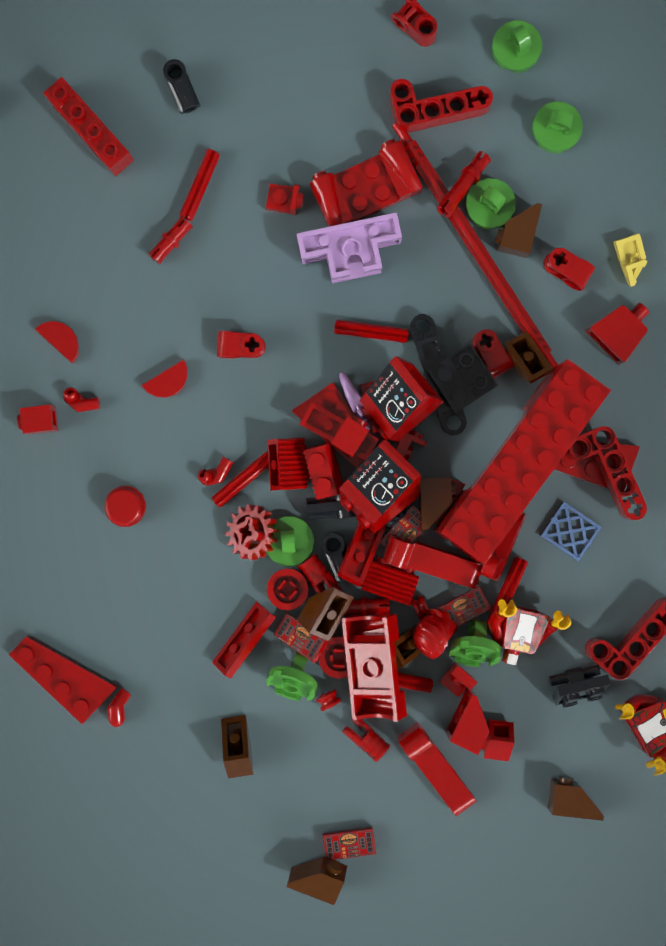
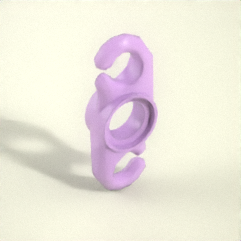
(353, 398)

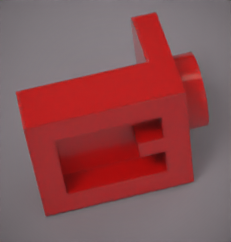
(284, 199)
(403, 445)
(457, 680)

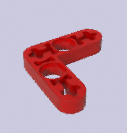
(496, 563)

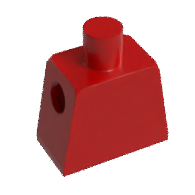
(620, 331)

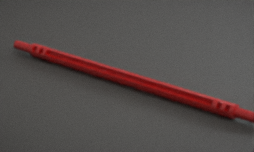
(474, 244)

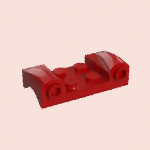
(366, 186)
(373, 666)

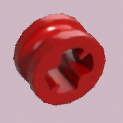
(420, 607)
(328, 700)

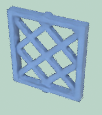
(587, 542)

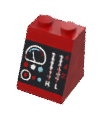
(399, 399)
(380, 487)

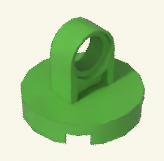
(516, 46)
(557, 127)
(490, 204)
(293, 543)
(475, 647)
(292, 681)

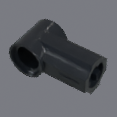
(181, 87)
(327, 508)
(335, 557)

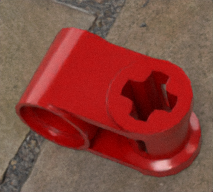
(412, 18)
(572, 269)
(234, 345)
(493, 356)

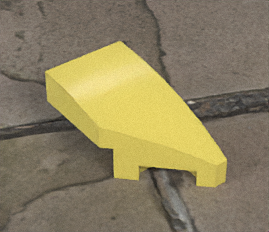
(631, 256)

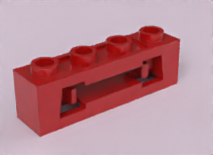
(88, 126)

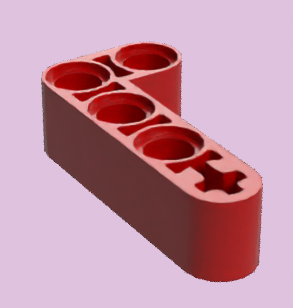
(440, 103)
(611, 476)
(432, 561)
(637, 633)
(436, 768)

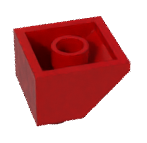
(468, 724)

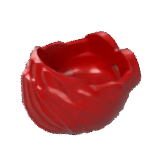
(433, 633)

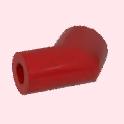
(78, 402)
(215, 475)
(115, 710)

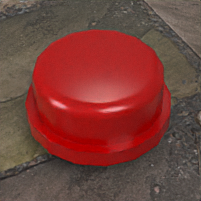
(125, 506)
(287, 589)
(334, 658)

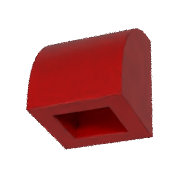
(500, 741)

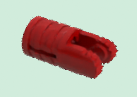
(316, 573)
(369, 742)

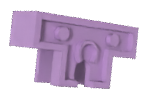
(351, 246)

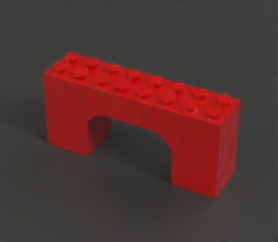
(523, 462)

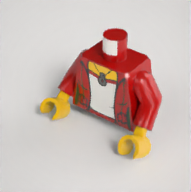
(522, 628)
(648, 723)

